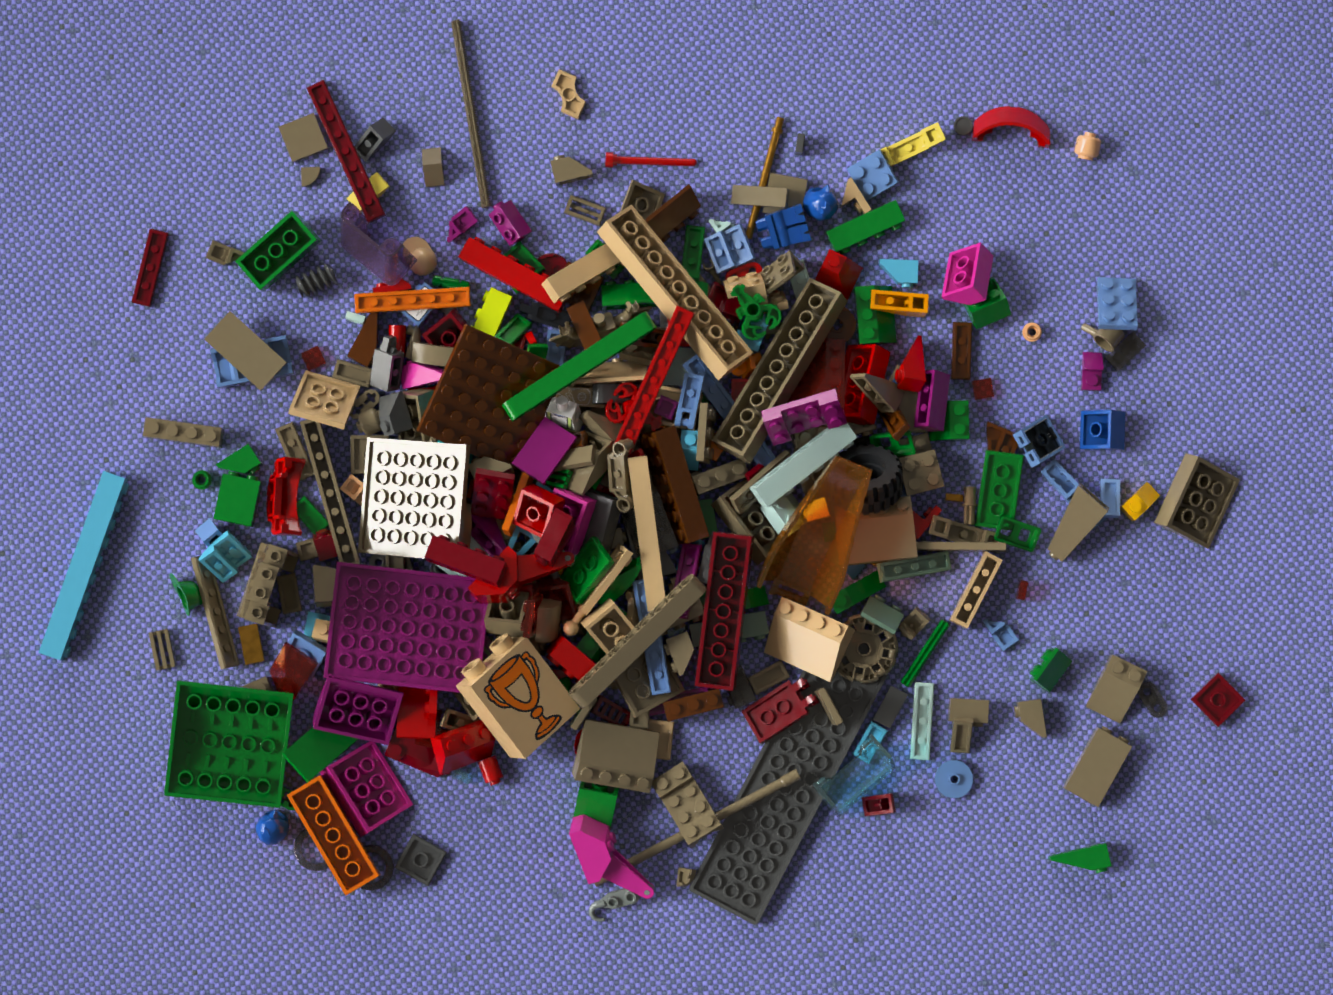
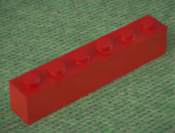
(508, 271)

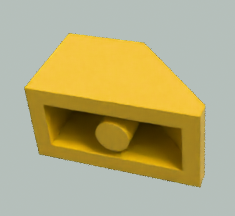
(1139, 502)

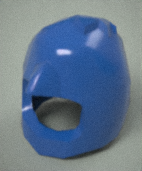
(820, 203)
(272, 828)

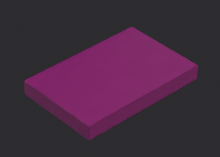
(544, 451)

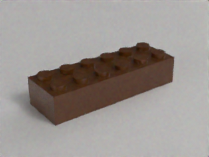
(674, 483)

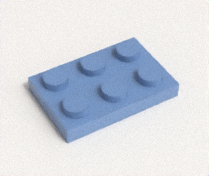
(1117, 303)

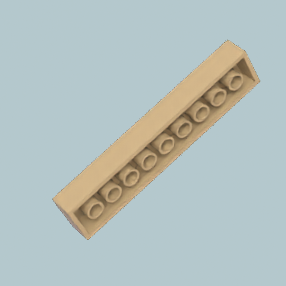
(671, 286)

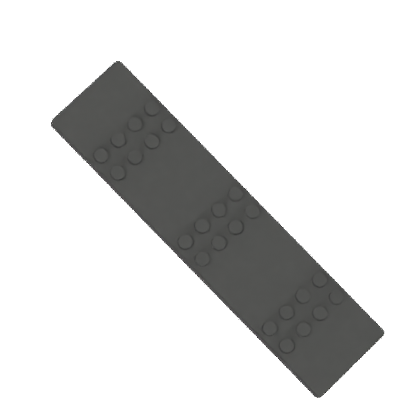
(762, 838)

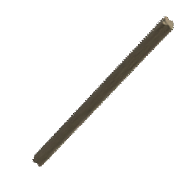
(464, 78)

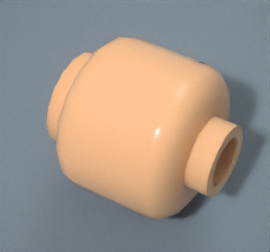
(1087, 146)

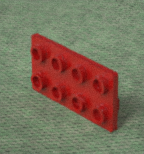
(417, 713)

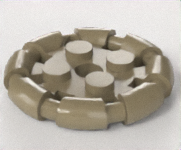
(872, 657)

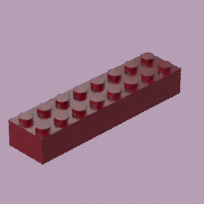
(724, 611)

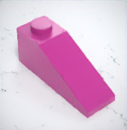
(419, 375)

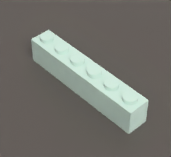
(801, 464)

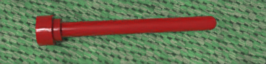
(612, 160)

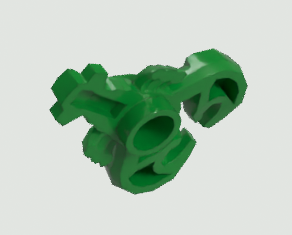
(754, 312)

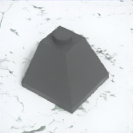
(394, 414)

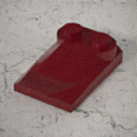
(414, 755)

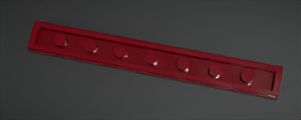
(346, 151)

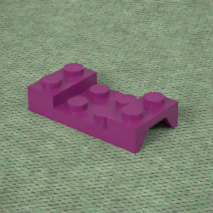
(803, 415)

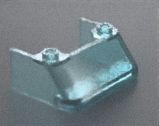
(856, 777)

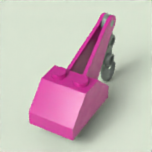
(600, 860)

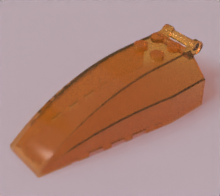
(819, 536)

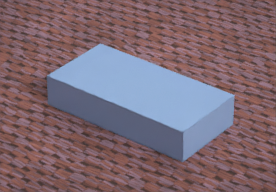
(1110, 496)

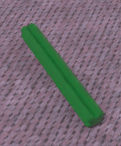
(925, 653)

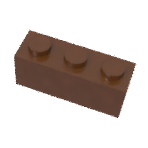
(693, 705)

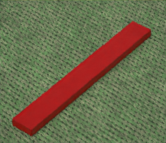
(655, 375)

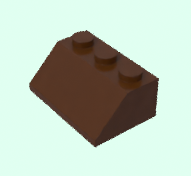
(674, 213)

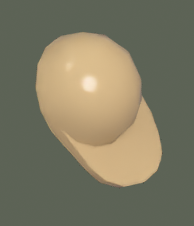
(423, 253)

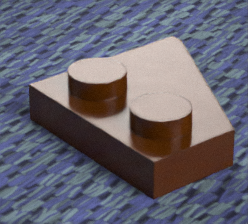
(1000, 439)

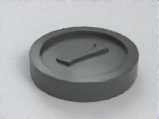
(963, 126)

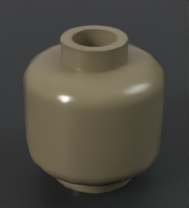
(369, 422)

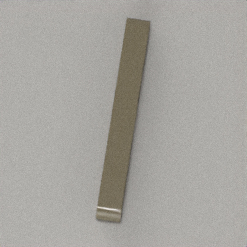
(637, 640)

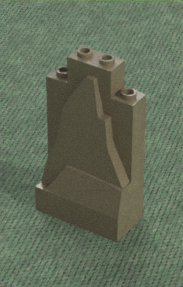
(255, 601)

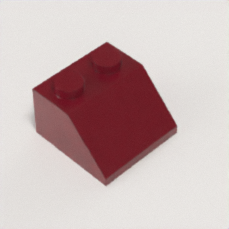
(446, 330)

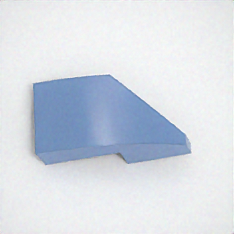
(1002, 634)

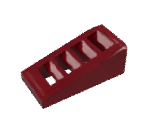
(600, 699)

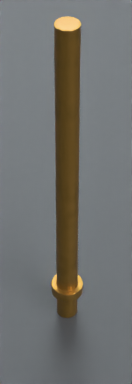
(777, 130)

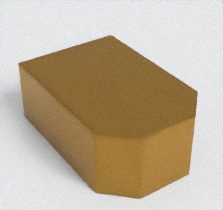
(954, 497)

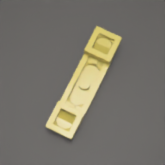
(914, 144)

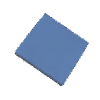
(729, 249)

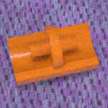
(748, 366)

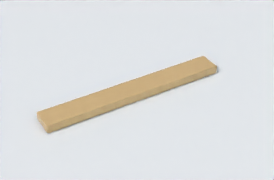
(647, 530)

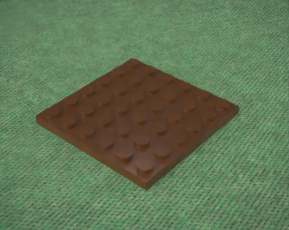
(471, 393)

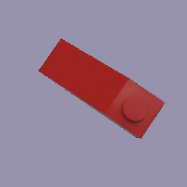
(911, 372)

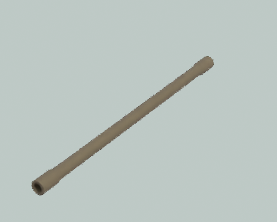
(784, 781)

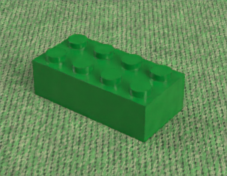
(278, 250)

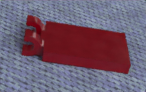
(779, 709)

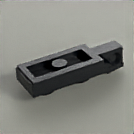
(544, 315)

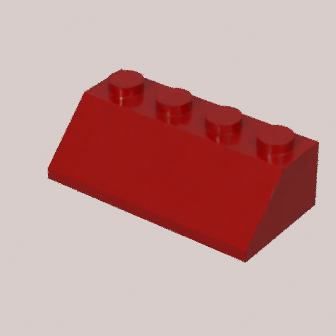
(859, 360)

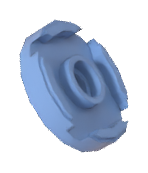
(943, 779)

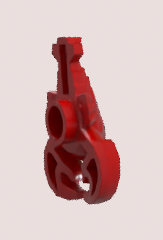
(615, 416)

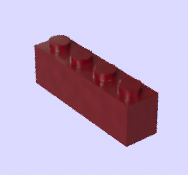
(466, 561)

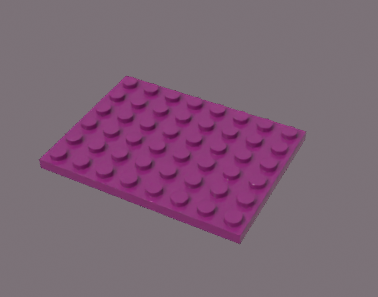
(403, 627)

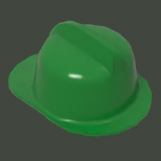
(188, 593)

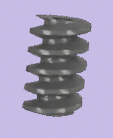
(316, 280)

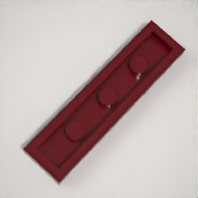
(150, 267)

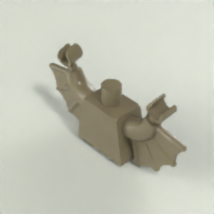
(605, 324)

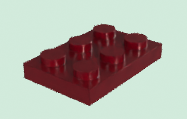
(492, 493)

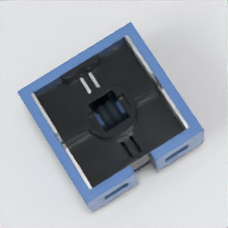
(1039, 441)

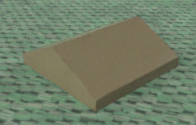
(643, 198)

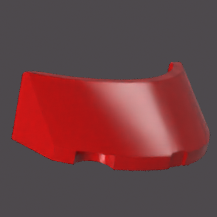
(1012, 117)
(282, 496)

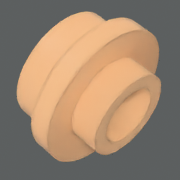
(1036, 328)

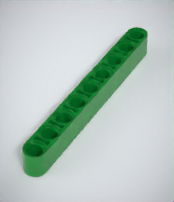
(579, 366)

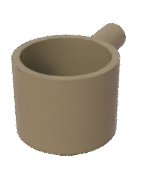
(1105, 338)

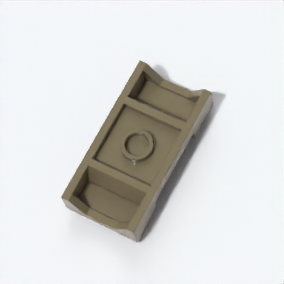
(686, 804)

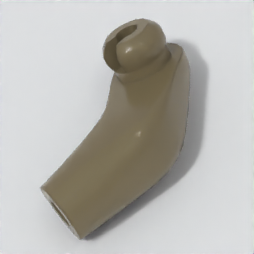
(415, 337)

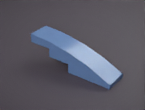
(1062, 483)

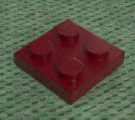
(1217, 699)

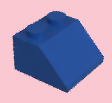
(1102, 430)

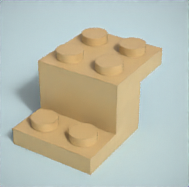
(754, 284)

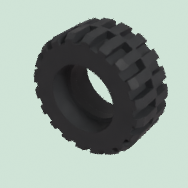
(886, 469)

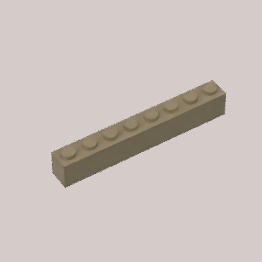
(330, 492)

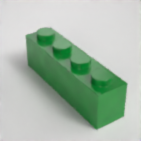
(865, 227)

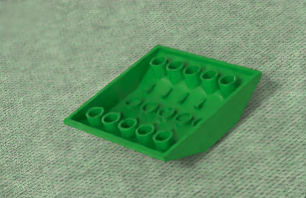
(228, 744)

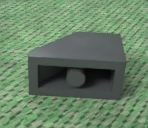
(374, 139)

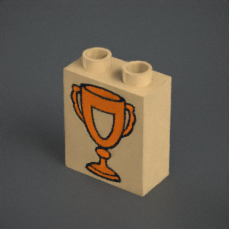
(516, 695)

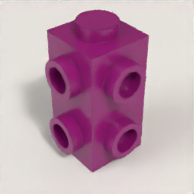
(509, 222)

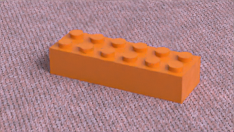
(333, 835)

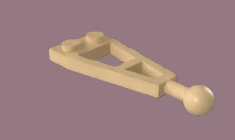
(621, 558)

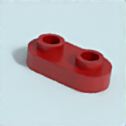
(743, 270)

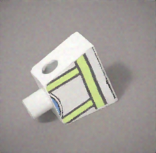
(564, 414)

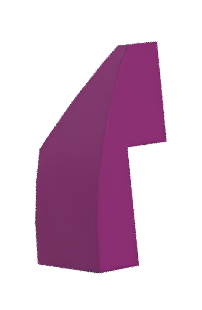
(461, 223)

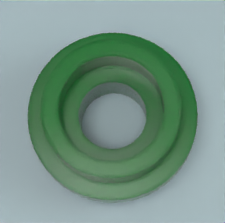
(197, 475)

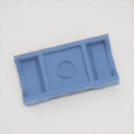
(229, 376)

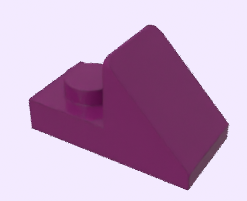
(1092, 371)

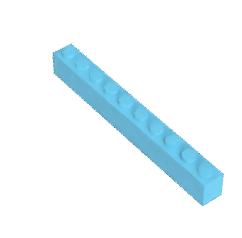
(83, 566)

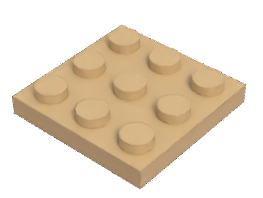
(324, 399)

